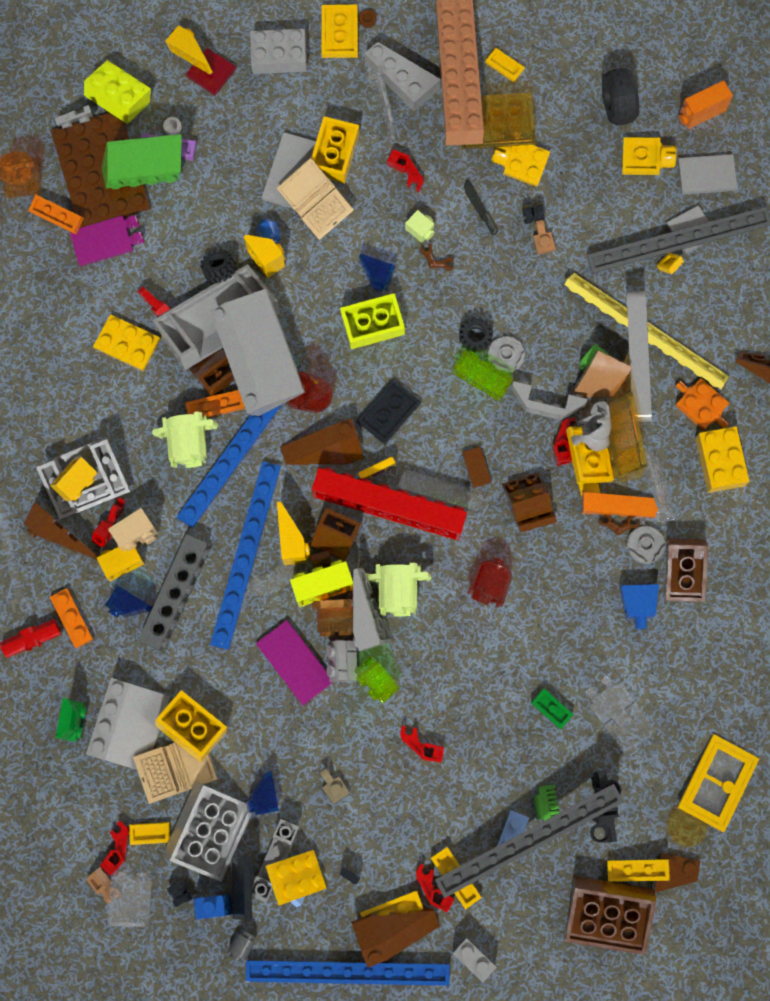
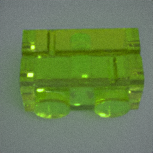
(377, 680)

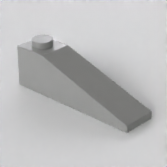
(368, 627)

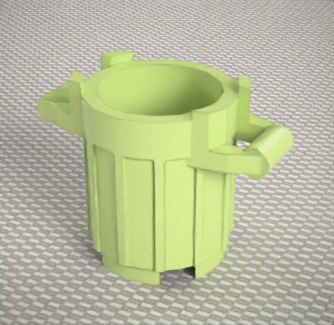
(186, 438)
(398, 587)

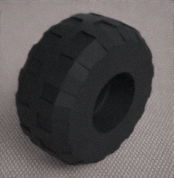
(620, 96)

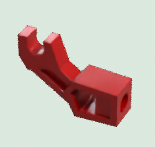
(410, 169)
(158, 307)
(563, 457)
(101, 534)
(413, 742)
(121, 841)
(429, 890)

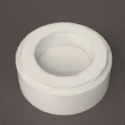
(172, 126)

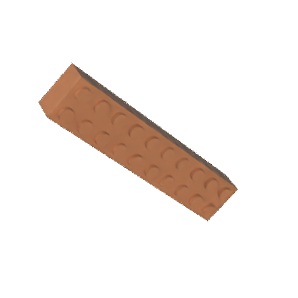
(459, 72)

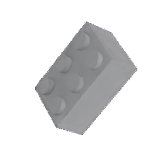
(278, 51)

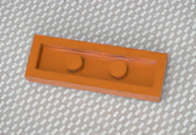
(55, 214)
(216, 404)
(71, 618)

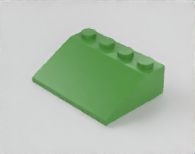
(142, 161)

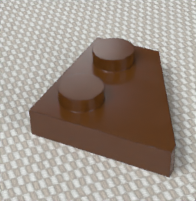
(681, 872)

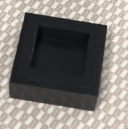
(349, 876)

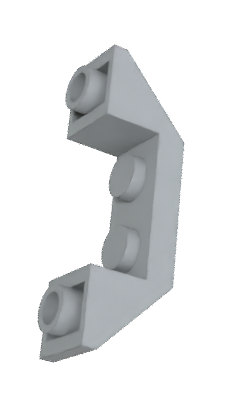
(522, 391)
(278, 851)

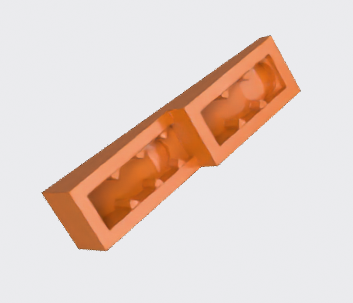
(618, 505)

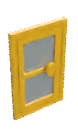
(718, 783)

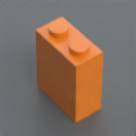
(705, 105)

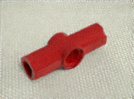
(30, 638)

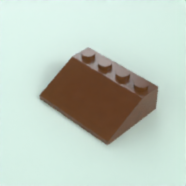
(610, 915)

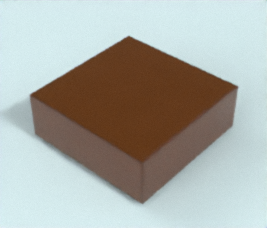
(321, 559)

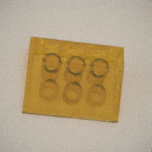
(506, 121)
(626, 440)

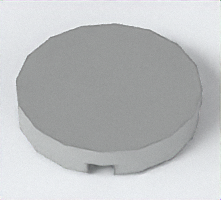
(505, 359)
(642, 549)

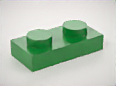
(552, 709)

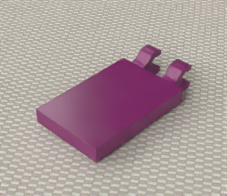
(105, 240)

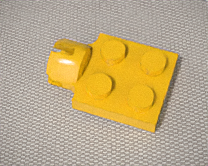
(646, 156)
(522, 162)

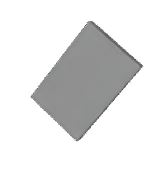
(707, 174)

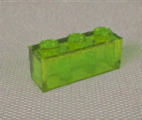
(483, 375)

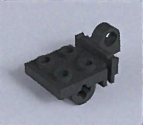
(606, 820)

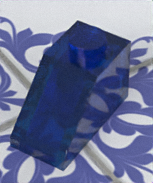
(377, 272)
(126, 604)
(263, 797)

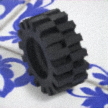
(218, 266)
(475, 324)

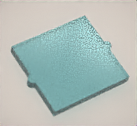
(136, 583)

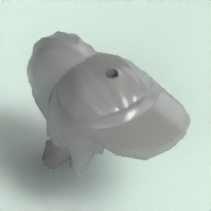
(596, 428)

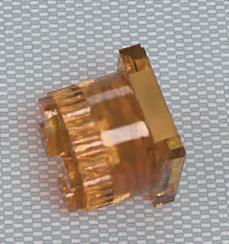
(20, 175)
(334, 616)

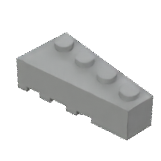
(404, 77)

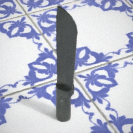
(479, 207)

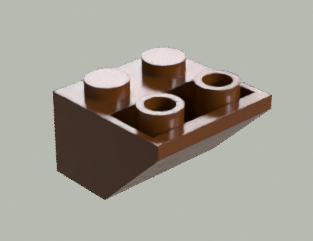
(213, 373)
(527, 497)
(336, 534)

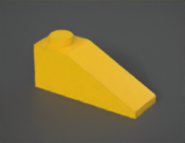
(184, 45)

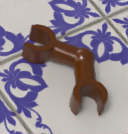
(436, 263)
(618, 530)

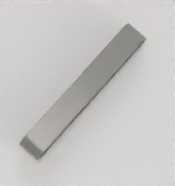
(639, 354)

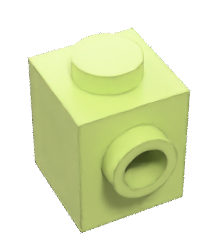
(420, 226)

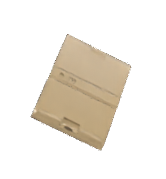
(315, 198)
(171, 771)

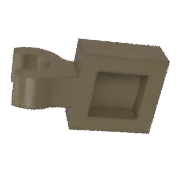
(335, 787)

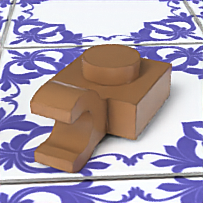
(543, 241)
(100, 883)

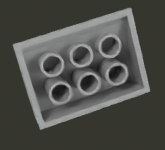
(126, 723)
(207, 832)

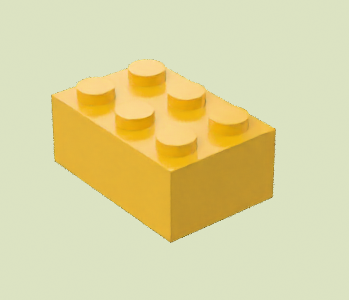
(335, 148)
(722, 459)
(190, 726)

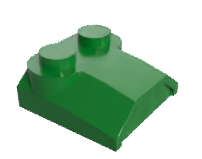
(70, 720)

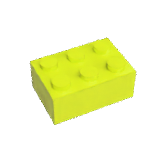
(117, 92)
(372, 321)
(322, 583)

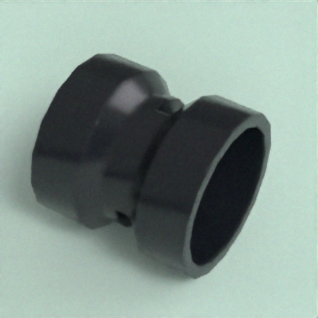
(533, 213)
(179, 893)

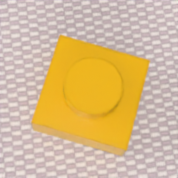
(670, 263)

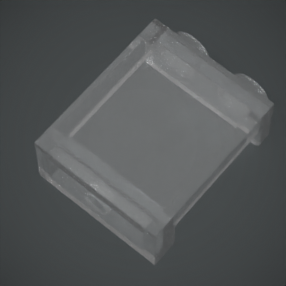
(130, 900)

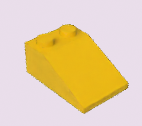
(292, 543)

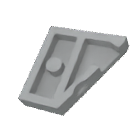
(80, 116)

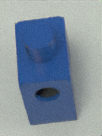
(639, 603)
(212, 906)

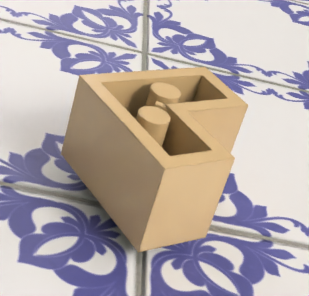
(133, 530)

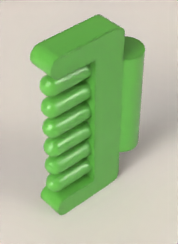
(542, 804)

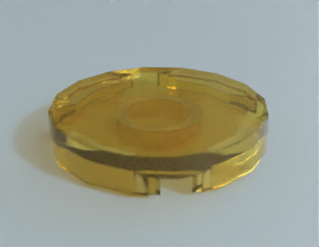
(686, 829)

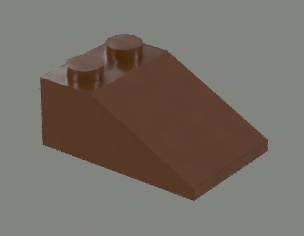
(686, 569)

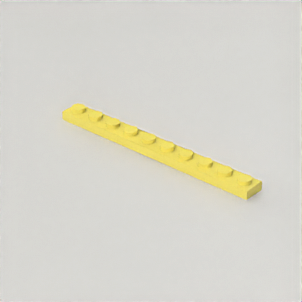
(655, 336)

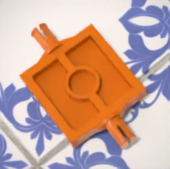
(702, 404)

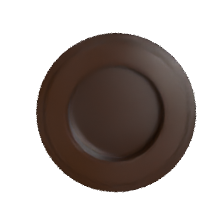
(367, 18)

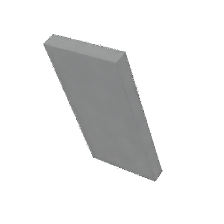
(289, 157)

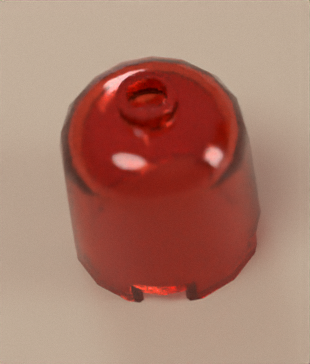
(317, 394)
(490, 582)

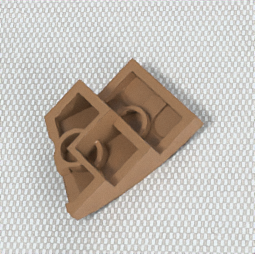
(602, 376)

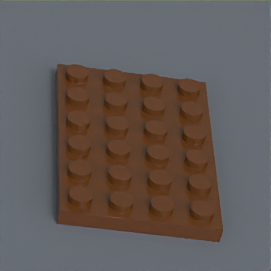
(81, 159)

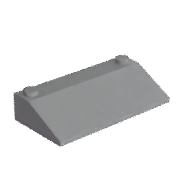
(190, 326)
(257, 352)

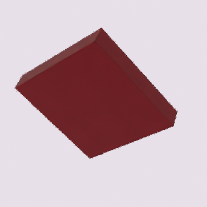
(221, 72)

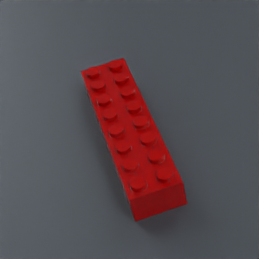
(388, 503)

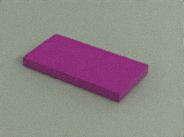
(294, 662)

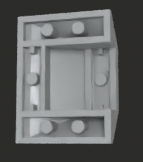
(108, 481)

